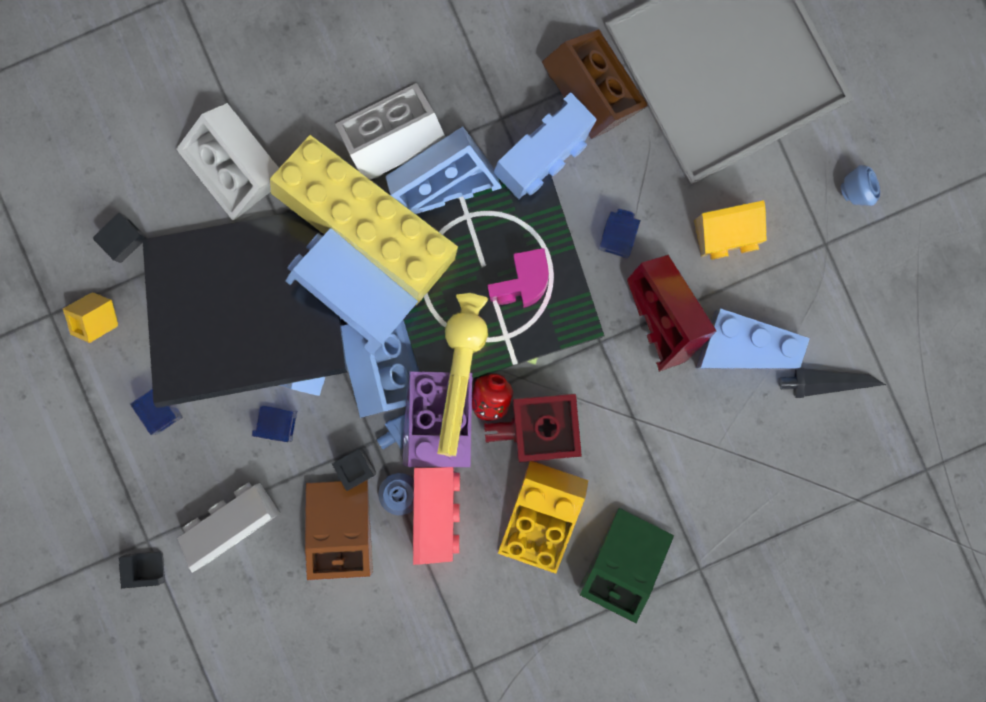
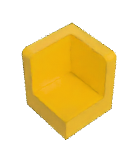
(90, 317)

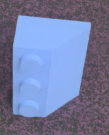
(380, 378)

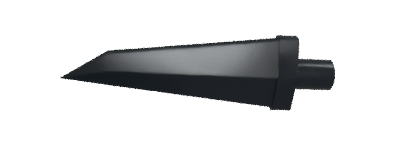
(816, 382)

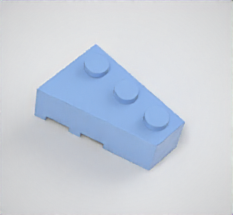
(546, 148)
(442, 173)
(750, 345)

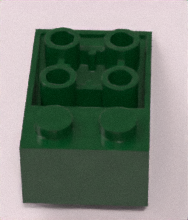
(626, 565)

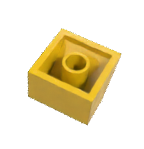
(731, 229)

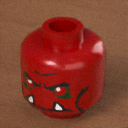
(491, 397)

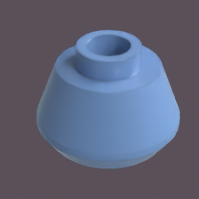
(861, 186)
(390, 501)

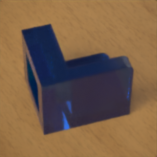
(155, 418)
(275, 424)

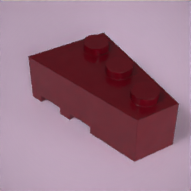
(671, 311)

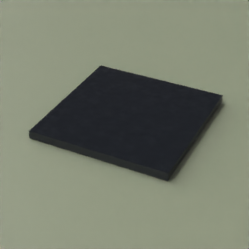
(229, 317)

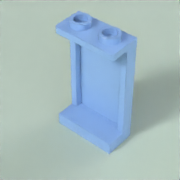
(352, 287)

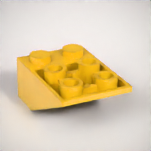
(543, 516)

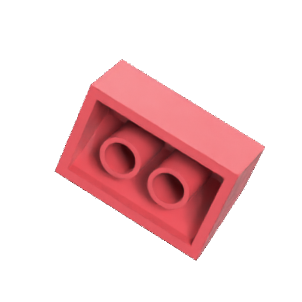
(435, 515)

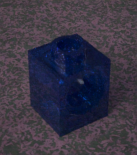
(619, 233)

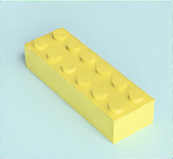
(387, 233)

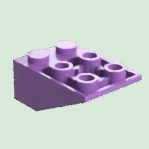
(424, 421)

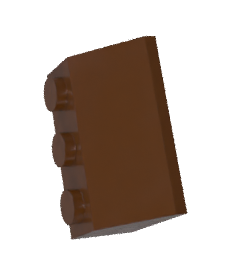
(596, 79)

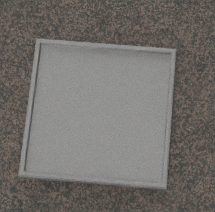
(727, 75)

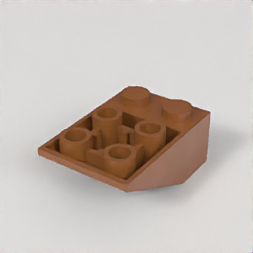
(337, 531)

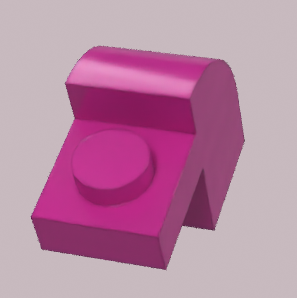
(531, 282)

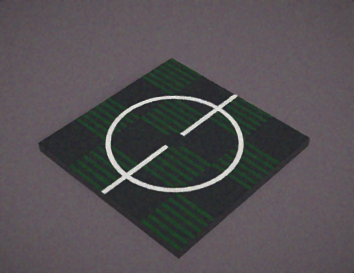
(487, 235)

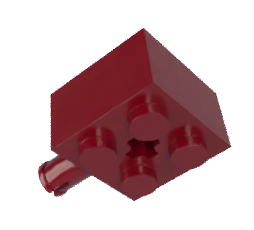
(533, 444)

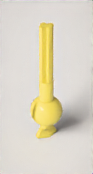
(466, 335)

